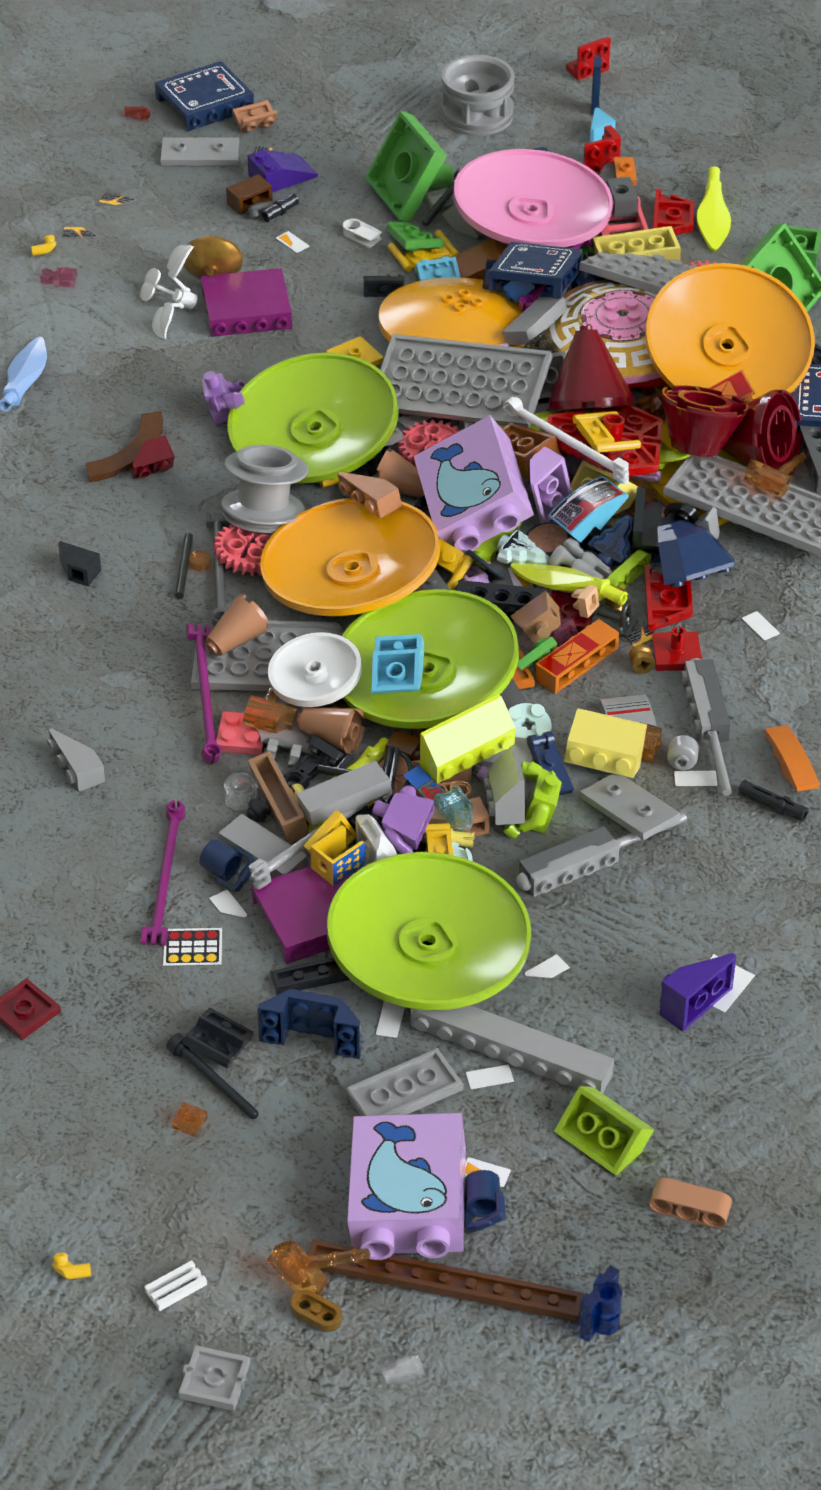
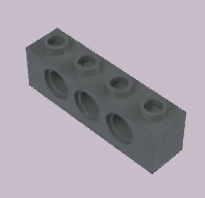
(812, 449)

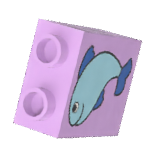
(473, 485)
(407, 1184)

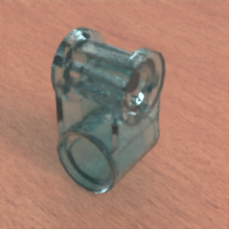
(455, 808)

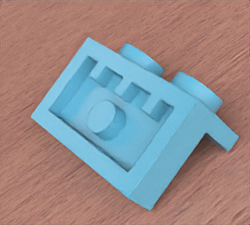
(440, 268)

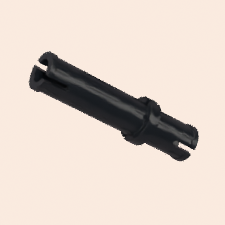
(781, 804)

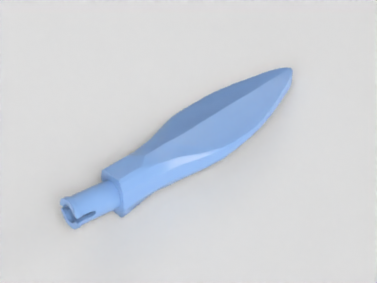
(23, 372)

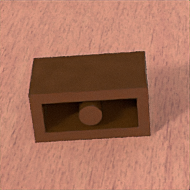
(248, 193)

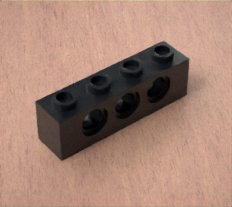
(505, 597)

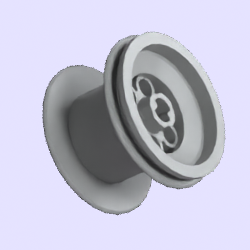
(264, 488)

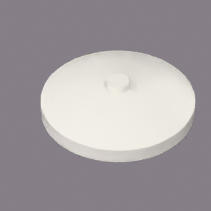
(315, 669)

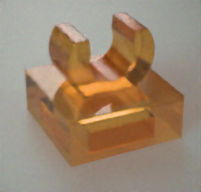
(189, 1119)

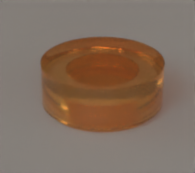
(199, 560)

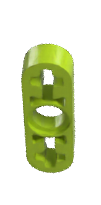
(630, 569)

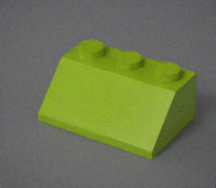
(603, 1129)

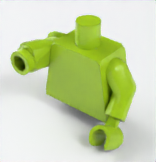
(540, 802)

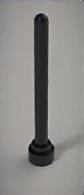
(441, 202)
(176, 1047)

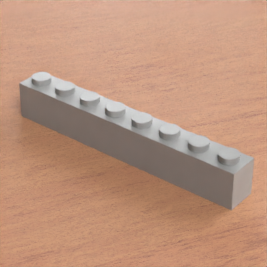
(517, 1045)

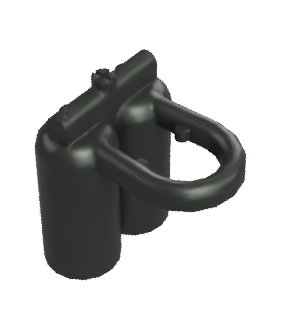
(617, 619)

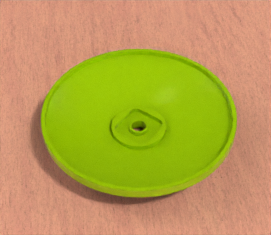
(324, 391)
(465, 645)
(439, 898)

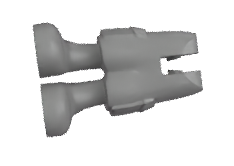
(585, 561)

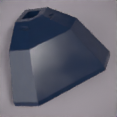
(690, 553)

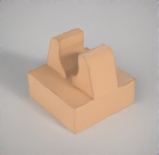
(587, 600)

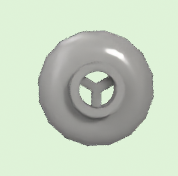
(684, 750)

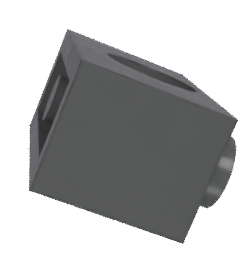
(623, 196)

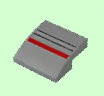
(631, 708)

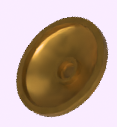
(213, 256)

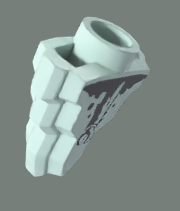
(520, 550)

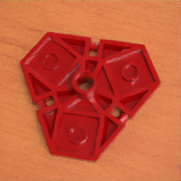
(627, 426)

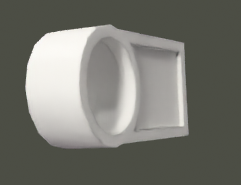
(362, 234)

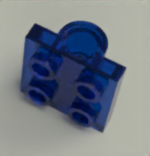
(602, 1306)

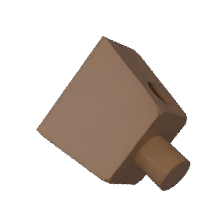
(538, 617)

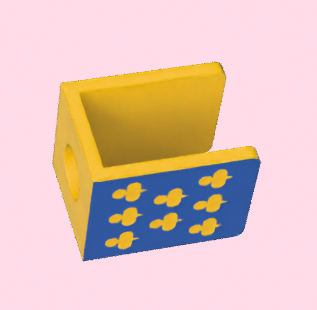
(342, 865)

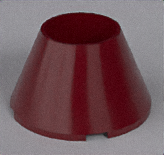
(701, 418)

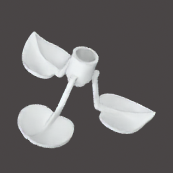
(182, 297)

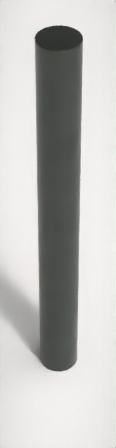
(183, 568)

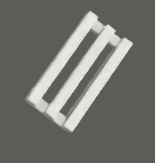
(173, 1282)

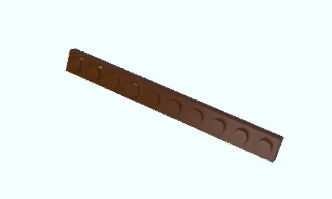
(457, 1283)

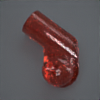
(138, 111)

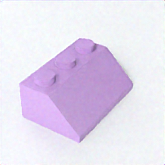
(548, 482)

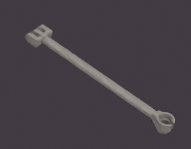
(261, 870)

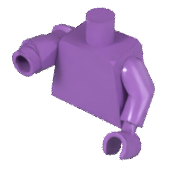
(219, 397)
(405, 818)

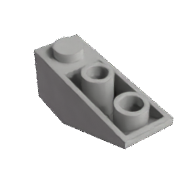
(78, 760)

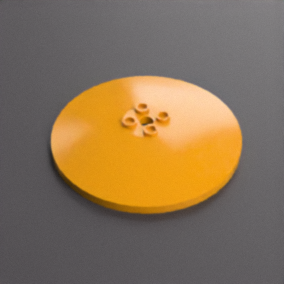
(736, 307)
(448, 311)
(312, 558)

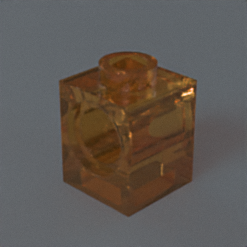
(651, 743)

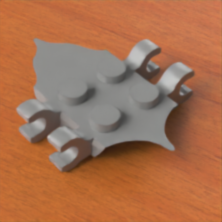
(288, 739)

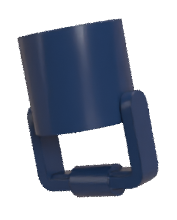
(225, 863)
(483, 1200)

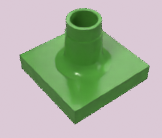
(408, 167)
(786, 261)

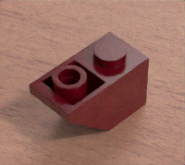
(153, 457)

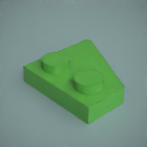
(540, 650)

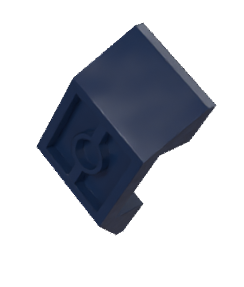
(310, 1014)

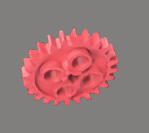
(423, 437)
(233, 545)

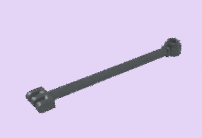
(217, 525)

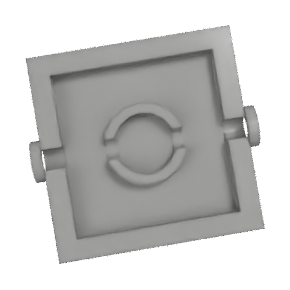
(214, 1378)

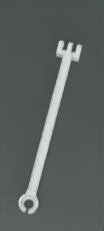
(620, 470)

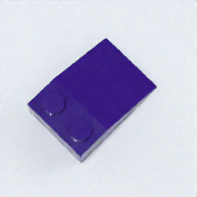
(280, 168)
(696, 989)

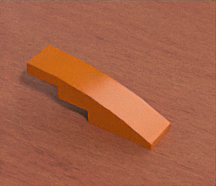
(792, 757)

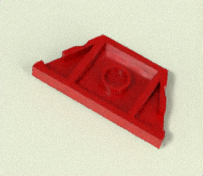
(673, 212)
(666, 603)

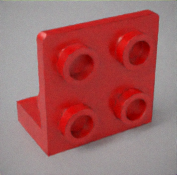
(583, 65)
(602, 151)

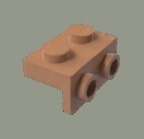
(254, 116)

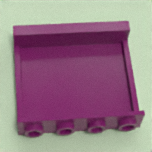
(247, 302)
(298, 911)

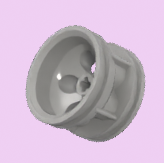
(477, 95)

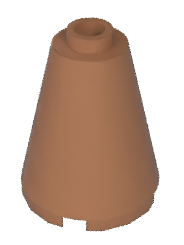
(400, 474)
(237, 626)
(334, 726)

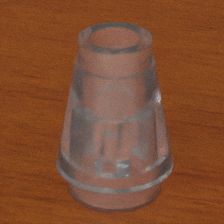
(404, 1369)

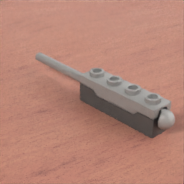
(708, 710)
(573, 859)

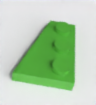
(411, 237)

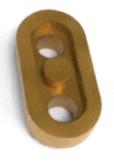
(318, 1310)

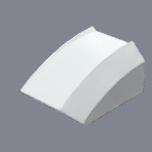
(376, 842)

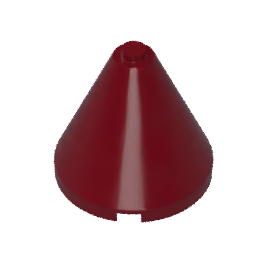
(589, 376)
(768, 430)

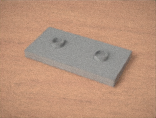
(200, 152)
(630, 805)
(405, 1086)

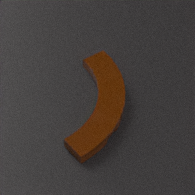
(106, 468)

